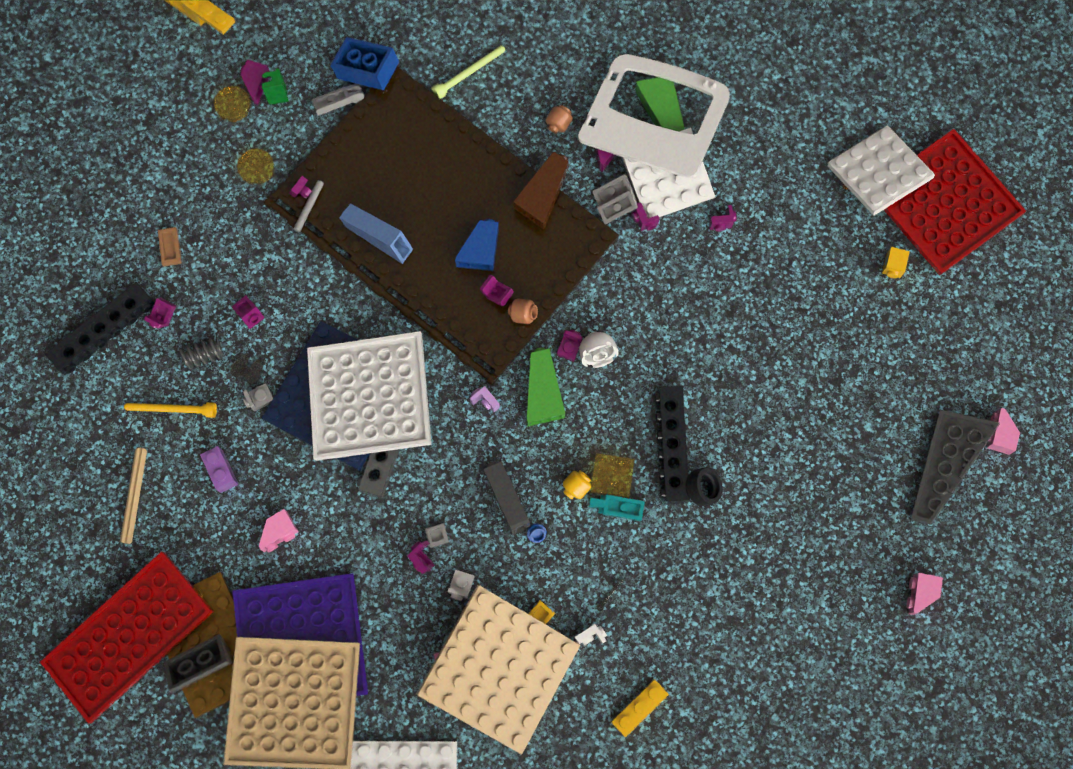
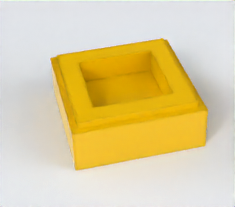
(542, 612)

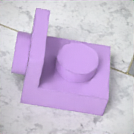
(488, 399)

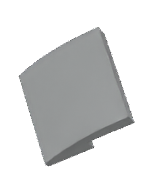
(615, 199)

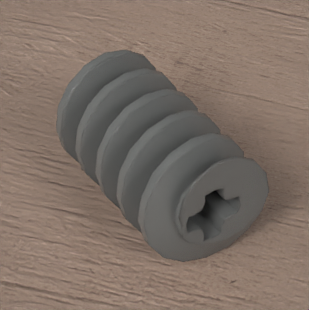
(202, 353)

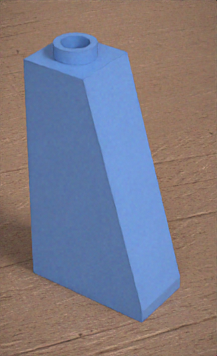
(377, 232)

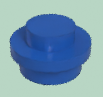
(536, 533)

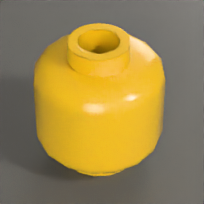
(576, 485)

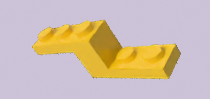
(204, 11)

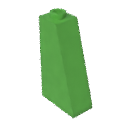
(660, 102)
(543, 392)

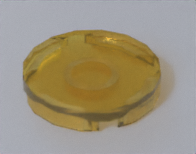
(232, 103)
(255, 166)

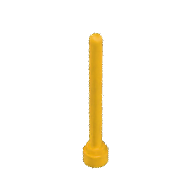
(208, 409)

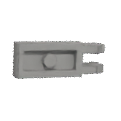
(338, 98)

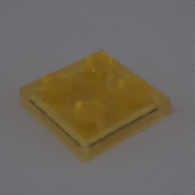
(612, 475)

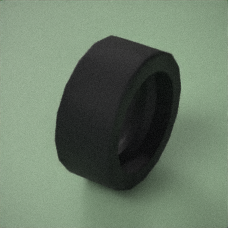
(714, 484)

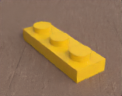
(640, 708)

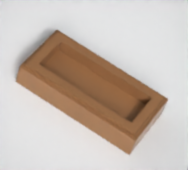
(169, 246)

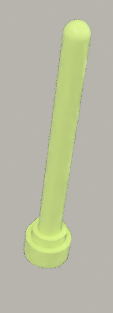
(441, 89)

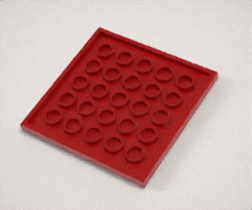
(956, 207)

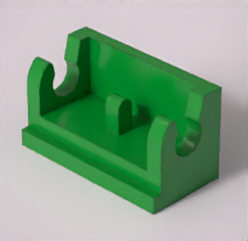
(275, 89)

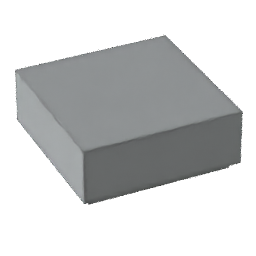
(437, 535)

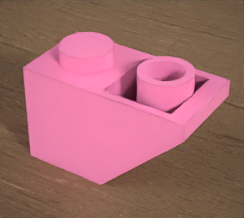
(1006, 435)
(276, 530)
(924, 591)

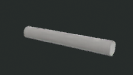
(308, 206)

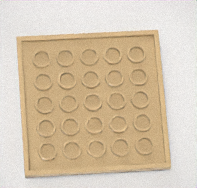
(498, 669)
(292, 703)

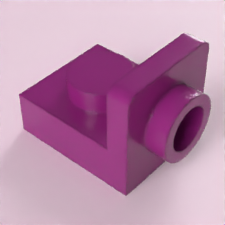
(248, 312)
(570, 345)

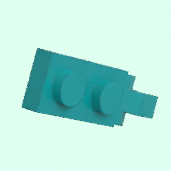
(618, 507)

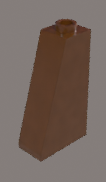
(542, 190)

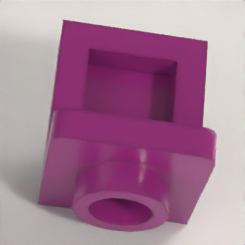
(639, 216)
(724, 222)
(496, 291)
(160, 314)
(419, 558)

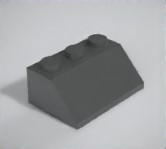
(197, 663)

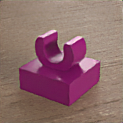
(300, 188)

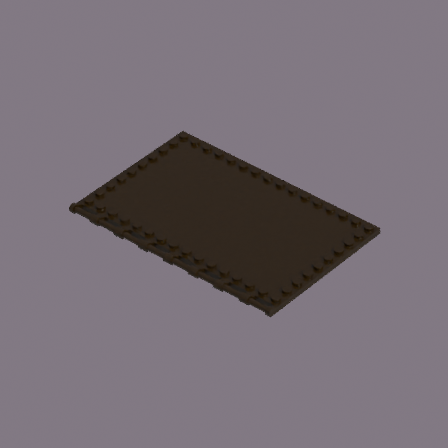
(434, 179)

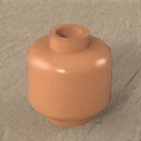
(559, 119)
(523, 311)

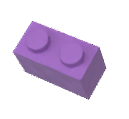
(219, 469)

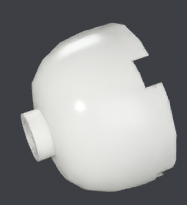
(597, 349)

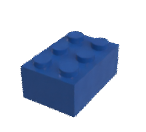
(365, 63)

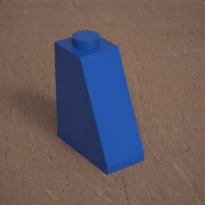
(480, 247)

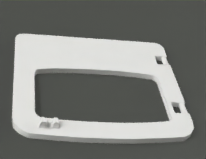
(646, 142)

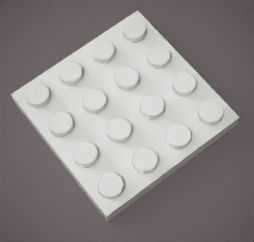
(880, 170)
(667, 192)

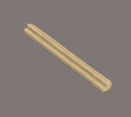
(133, 495)

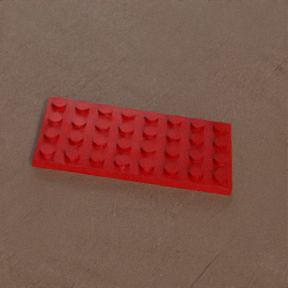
(126, 637)

